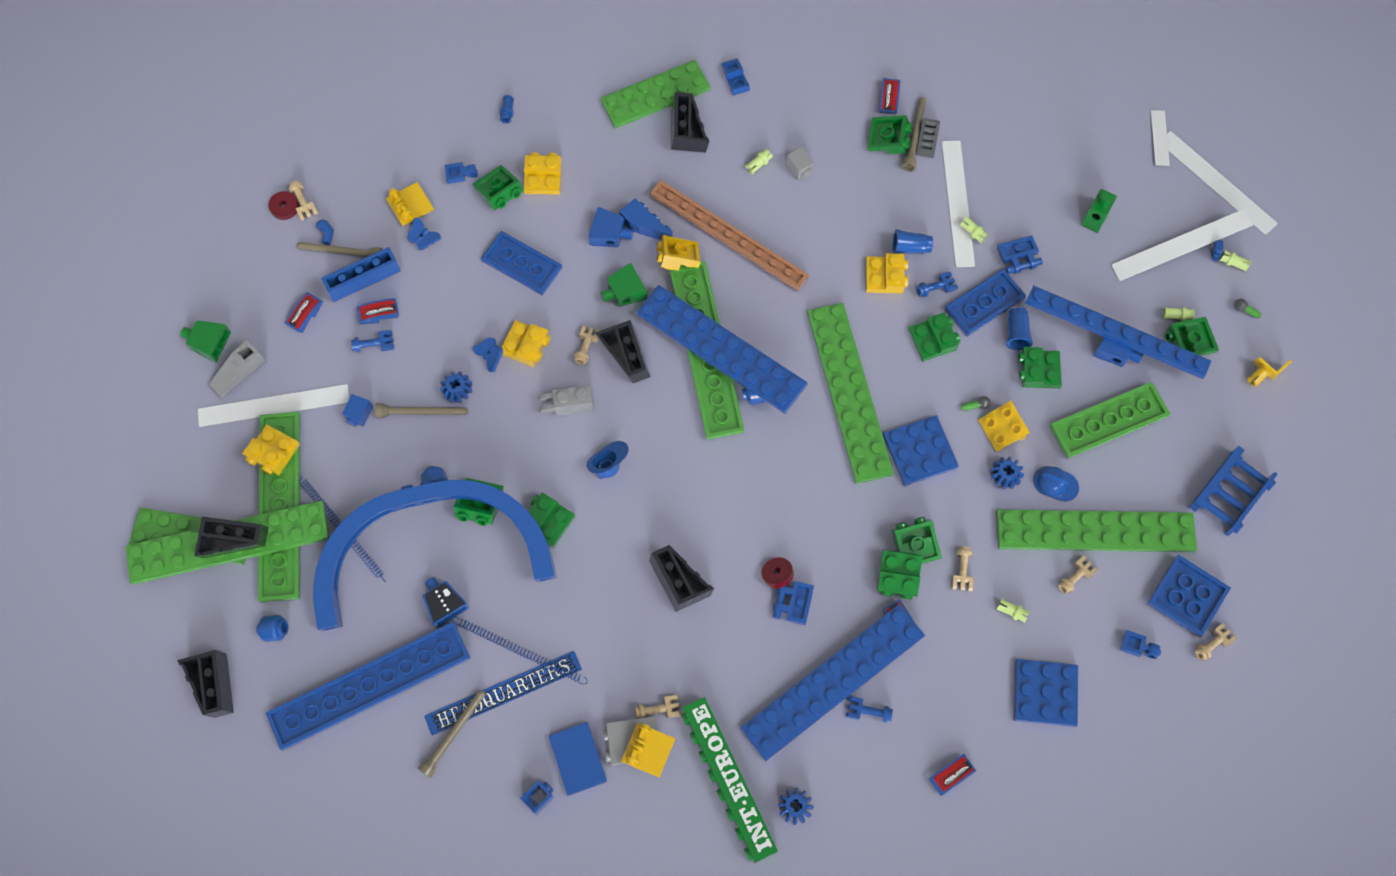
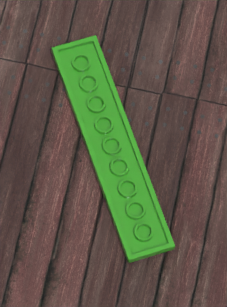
(713, 388)
(850, 393)
(1096, 530)
(176, 552)
(280, 570)

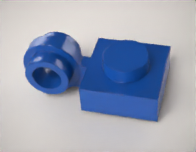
(1135, 644)

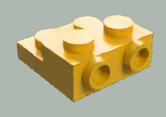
(542, 174)
(677, 252)
(886, 273)
(526, 343)
(270, 450)

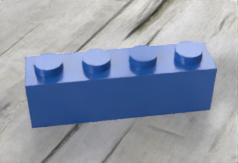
(361, 274)

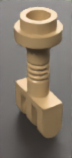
(296, 188)
(582, 357)
(964, 553)
(1066, 585)
(1203, 652)
(667, 707)

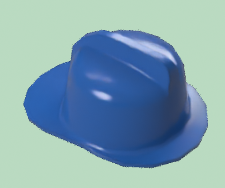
(608, 460)
(1056, 483)

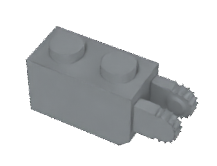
(568, 400)

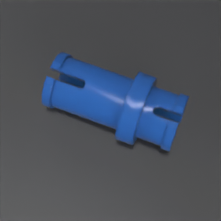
(506, 111)

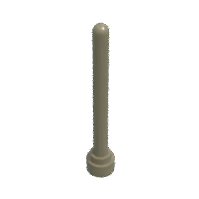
(909, 162)
(338, 250)
(383, 410)
(428, 767)

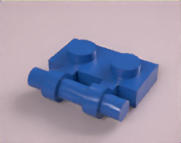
(1019, 249)
(799, 603)

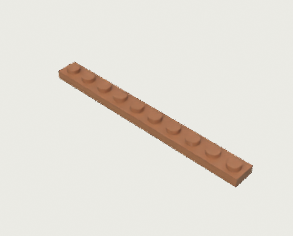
(729, 235)

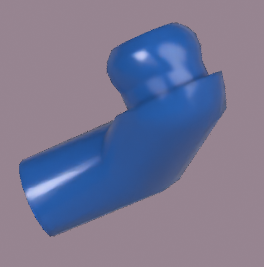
(326, 228)

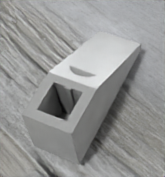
(236, 368)

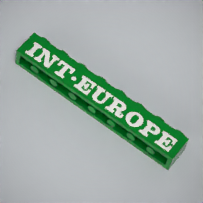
(729, 780)

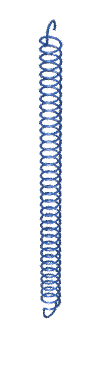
(333, 515)
(513, 649)

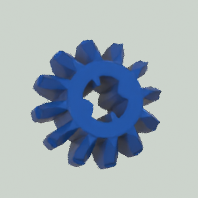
(460, 383)
(999, 473)
(800, 801)

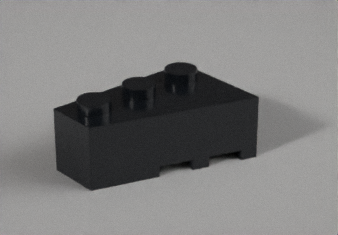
(686, 126)
(625, 349)
(228, 536)
(678, 578)
(210, 682)

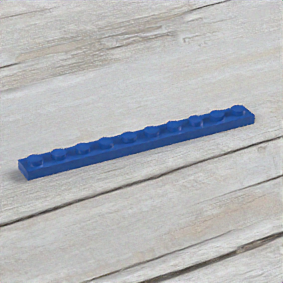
(1118, 332)

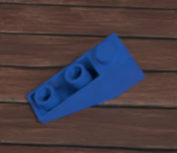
(644, 222)

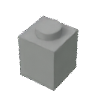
(800, 163)

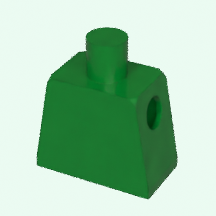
(1100, 206)
(624, 287)
(207, 338)

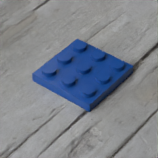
(920, 450)
(1189, 595)
(1046, 693)

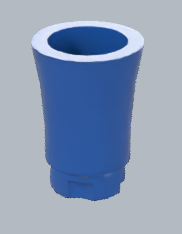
(911, 242)
(1018, 329)

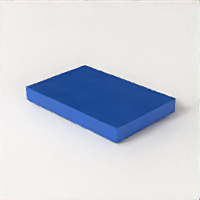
(577, 759)

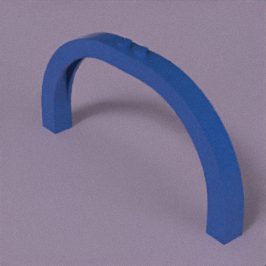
(335, 550)

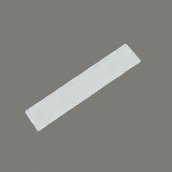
(1160, 138)

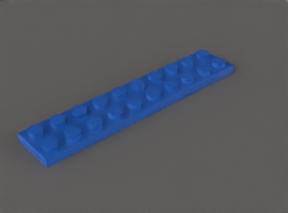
(722, 349)
(832, 682)
(367, 686)

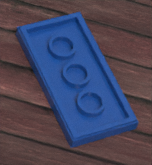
(521, 263)
(985, 302)

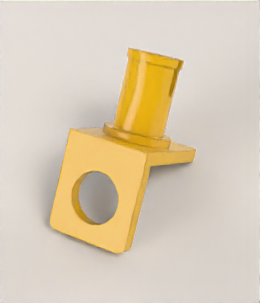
(1264, 370)

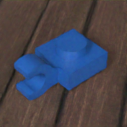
(457, 171)

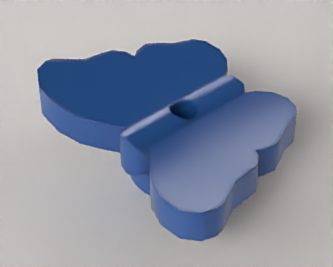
(418, 230)
(491, 352)

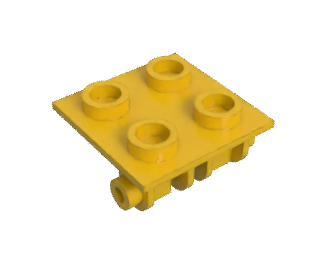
(409, 203)
(1004, 426)
(648, 750)

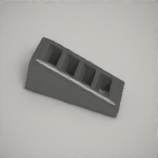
(931, 127)

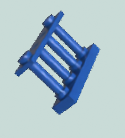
(1226, 474)

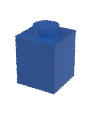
(357, 410)

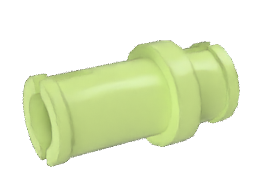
(761, 159)
(975, 230)
(1234, 260)
(1176, 313)
(1013, 610)

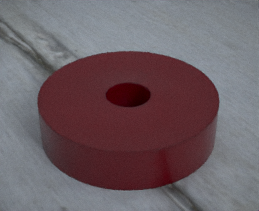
(280, 199)
(777, 565)

